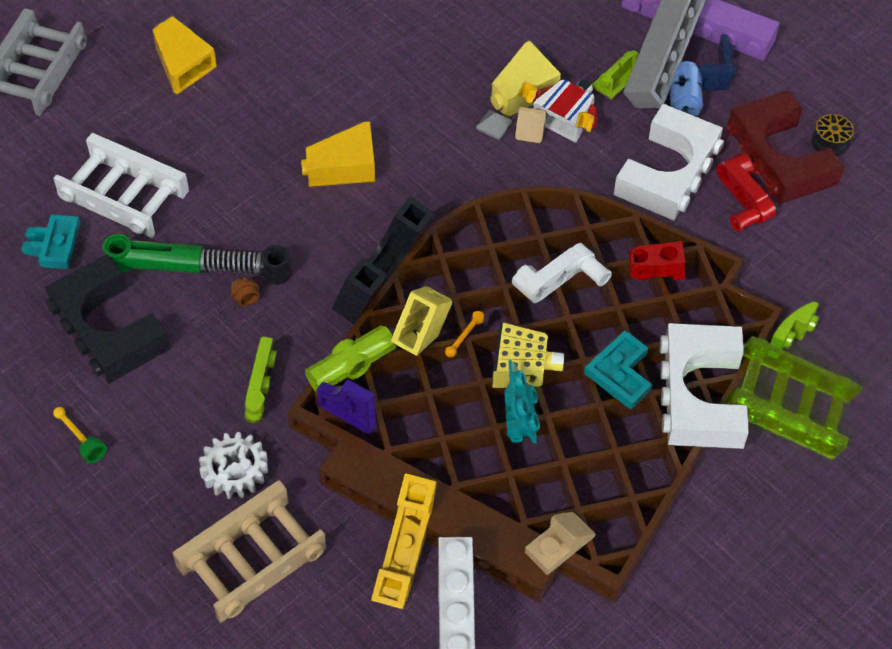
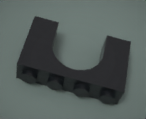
(372, 274)
(109, 352)

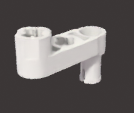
(541, 283)

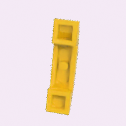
(406, 542)

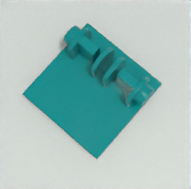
(520, 409)

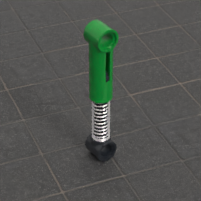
(128, 254)

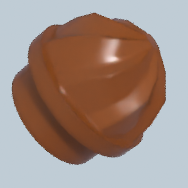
(244, 291)

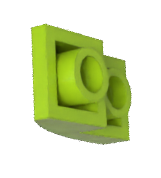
(796, 326)

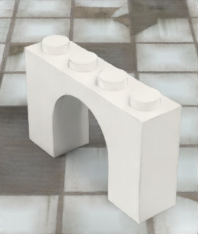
(669, 191)
(688, 418)
(456, 593)

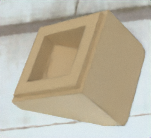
(530, 125)

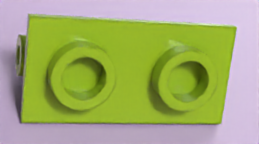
(617, 76)

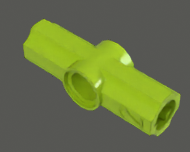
(351, 358)

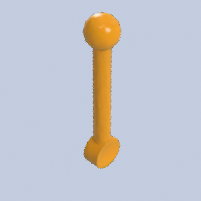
(477, 318)

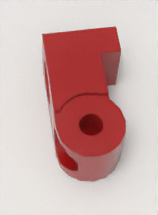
(657, 261)

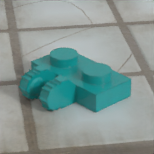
(53, 244)

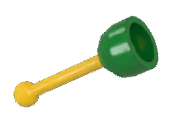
(90, 447)

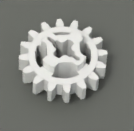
(233, 464)

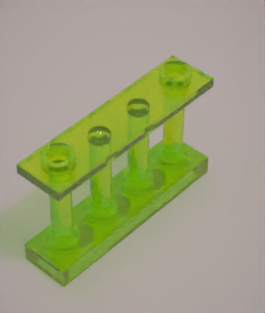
(783, 422)

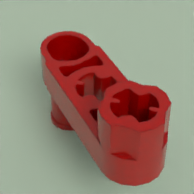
(736, 177)

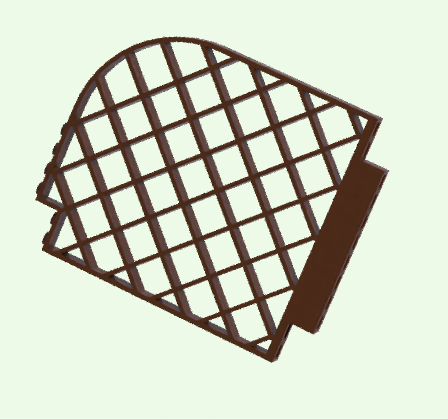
(498, 542)

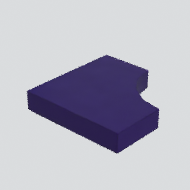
(349, 403)

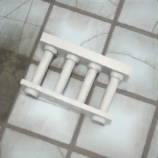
(128, 162)

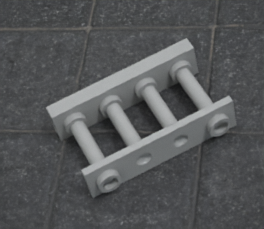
(18, 44)

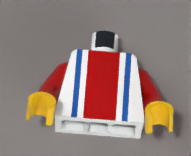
(566, 105)

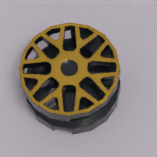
(833, 134)

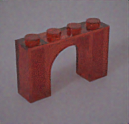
(784, 175)

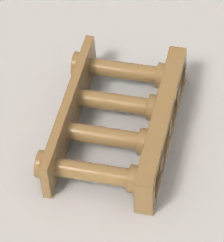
(241, 521)

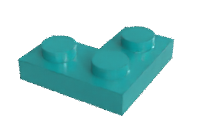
(614, 370)

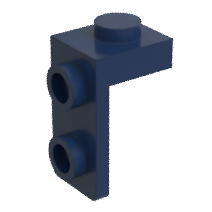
(719, 75)

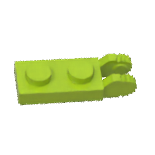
(259, 380)

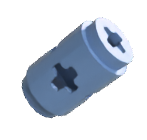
(687, 89)

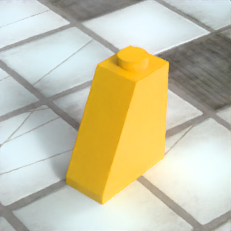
(182, 54)
(341, 158)

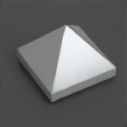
(494, 124)

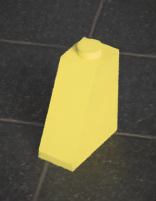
(526, 66)

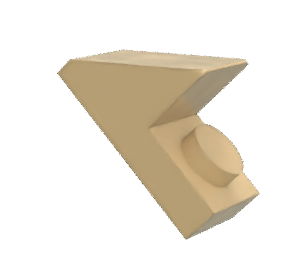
(559, 542)

